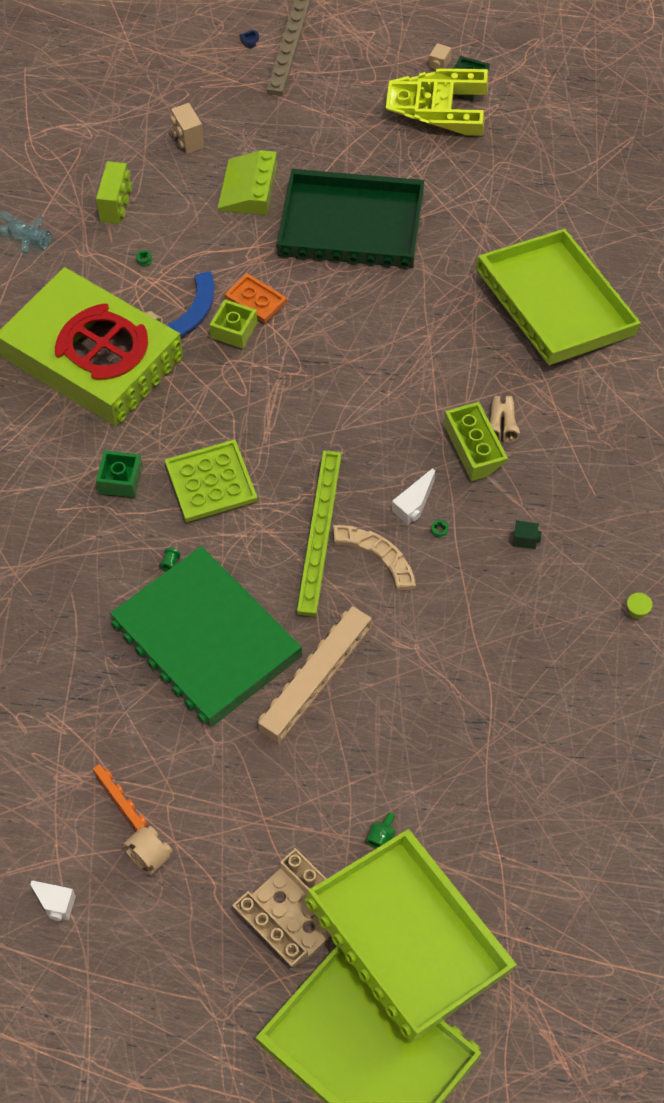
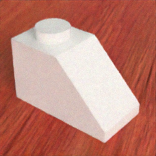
(54, 899)

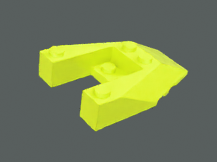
(431, 98)

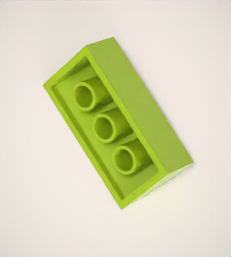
(474, 440)

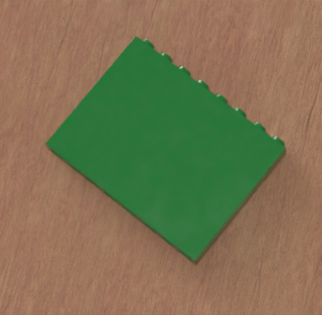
(205, 636)

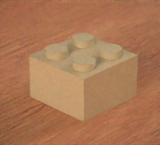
(187, 128)

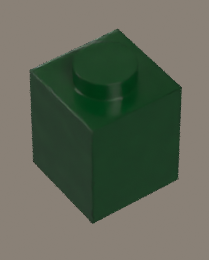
(526, 534)

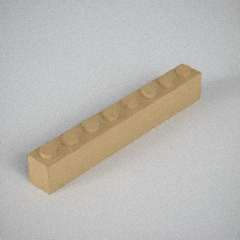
(314, 675)

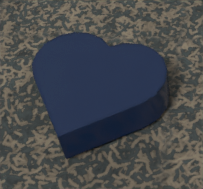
(249, 38)

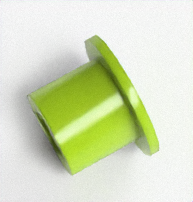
(639, 605)

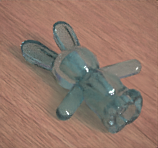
(20, 230)

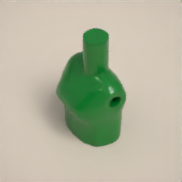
(381, 832)

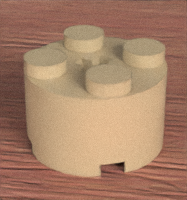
(147, 849)

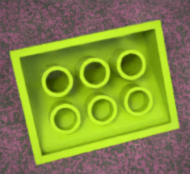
(249, 183)

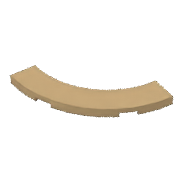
(381, 549)

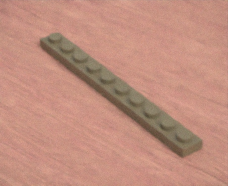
(288, 47)

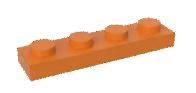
(116, 793)

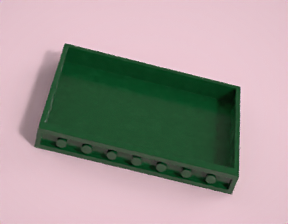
(351, 218)

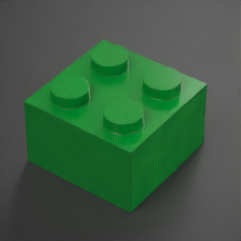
(119, 474)

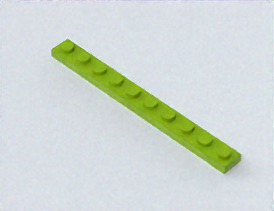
(319, 534)

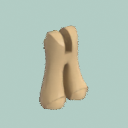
(511, 430)

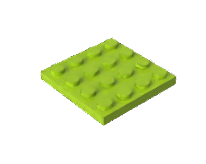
(211, 480)

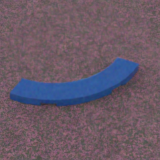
(200, 306)

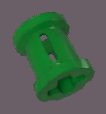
(169, 559)

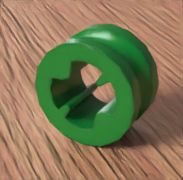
(144, 262)
(435, 531)

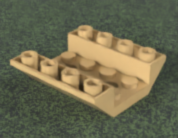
(284, 922)

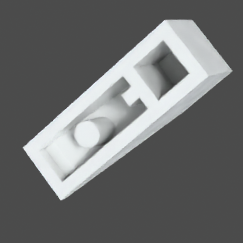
(411, 502)

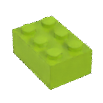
(114, 192)

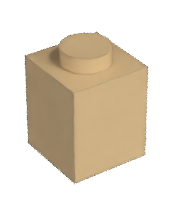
(440, 57)

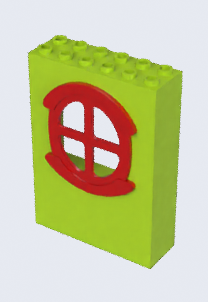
(62, 312)

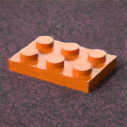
(256, 295)

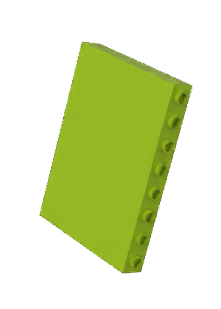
(557, 296)
(409, 934)
(352, 1052)

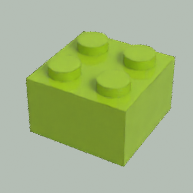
(233, 323)

